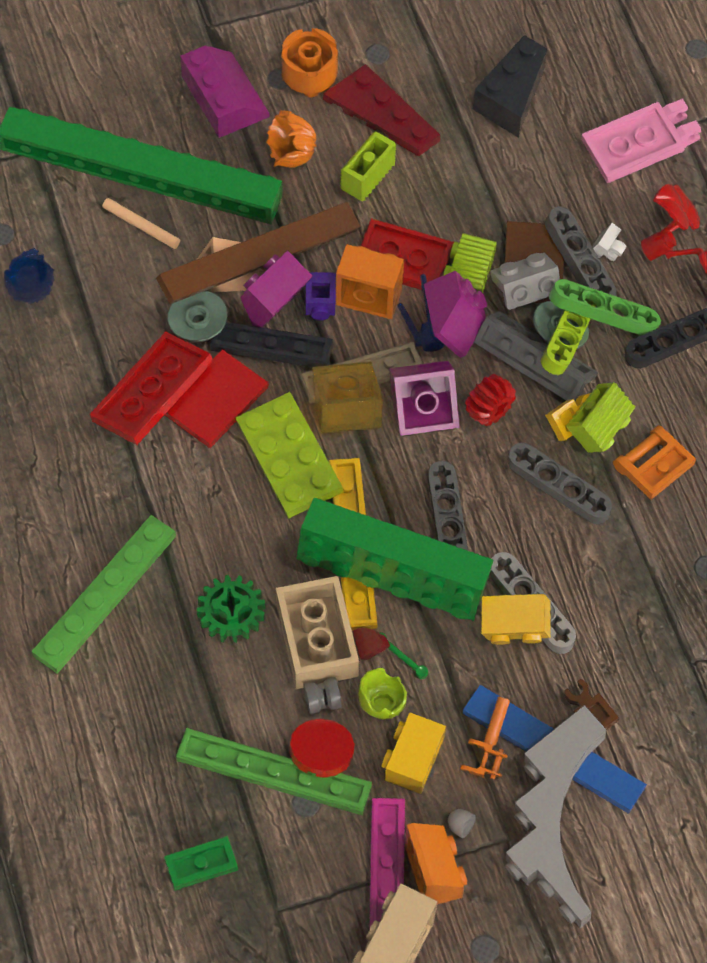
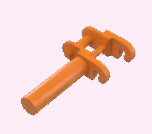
(490, 741)

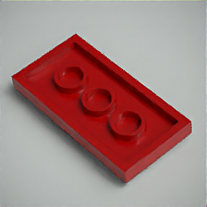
(151, 388)

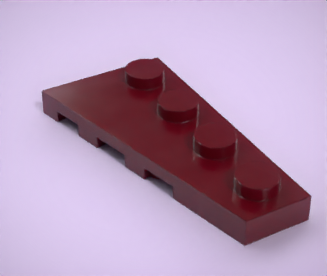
(382, 109)

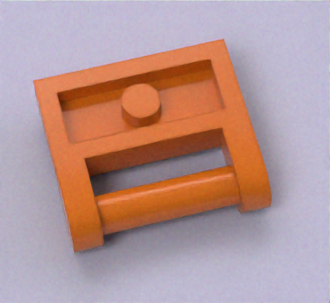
(661, 468)

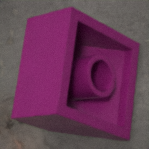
(274, 288)
(455, 311)
(424, 397)

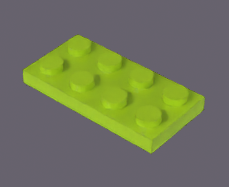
(289, 454)

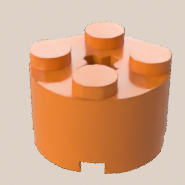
(309, 61)

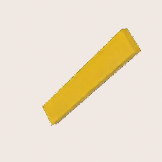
(357, 597)

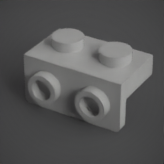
(526, 279)

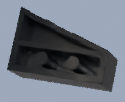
(510, 86)

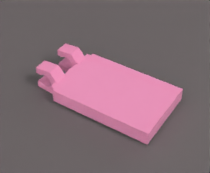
(640, 139)

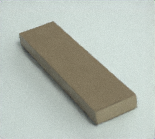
(383, 360)

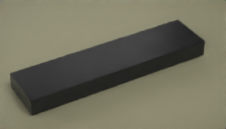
(273, 345)

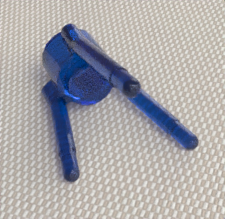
(425, 336)

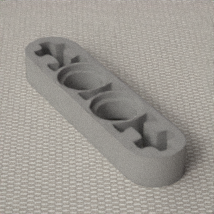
(501, 579)

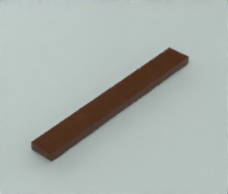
(256, 252)

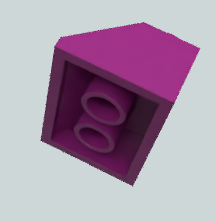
(222, 89)

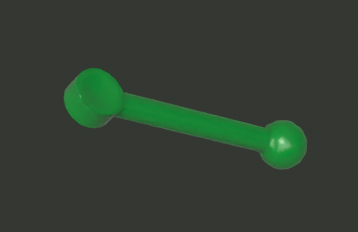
(420, 671)

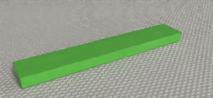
(272, 771)

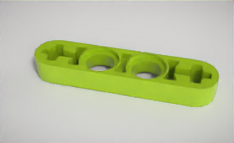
(571, 334)

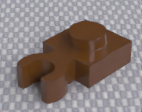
(596, 705)

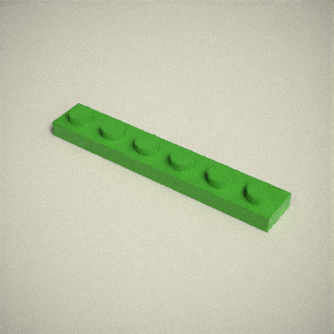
(103, 594)

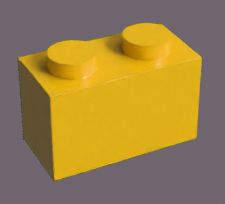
(516, 618)
(414, 752)

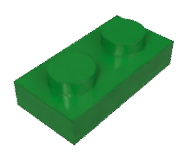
(201, 863)

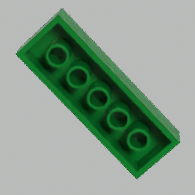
(393, 559)

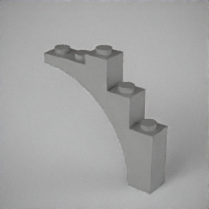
(540, 852)

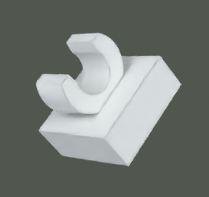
(608, 244)

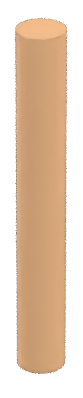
(141, 223)

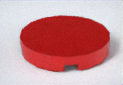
(322, 747)

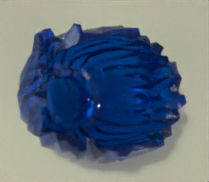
(29, 277)

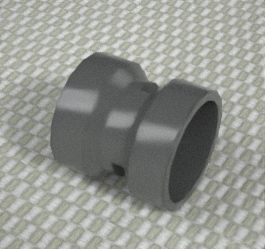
(315, 698)

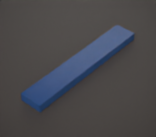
(526, 731)

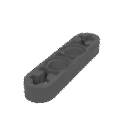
(573, 258)
(556, 486)
(451, 516)

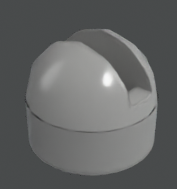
(461, 822)

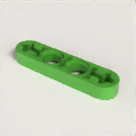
(636, 317)

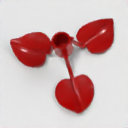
(683, 215)

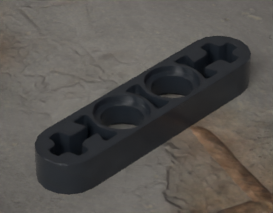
(674, 332)

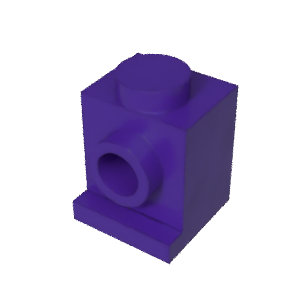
(321, 295)

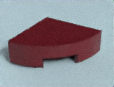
(369, 642)

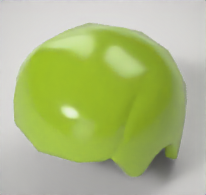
(381, 694)

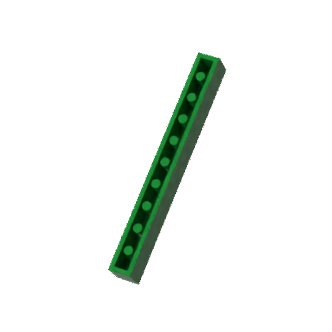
(140, 165)

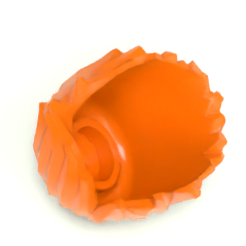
(291, 140)

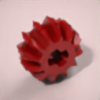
(490, 400)

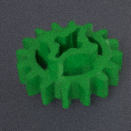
(247, 607)

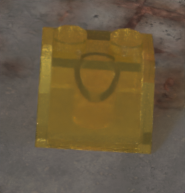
(347, 397)

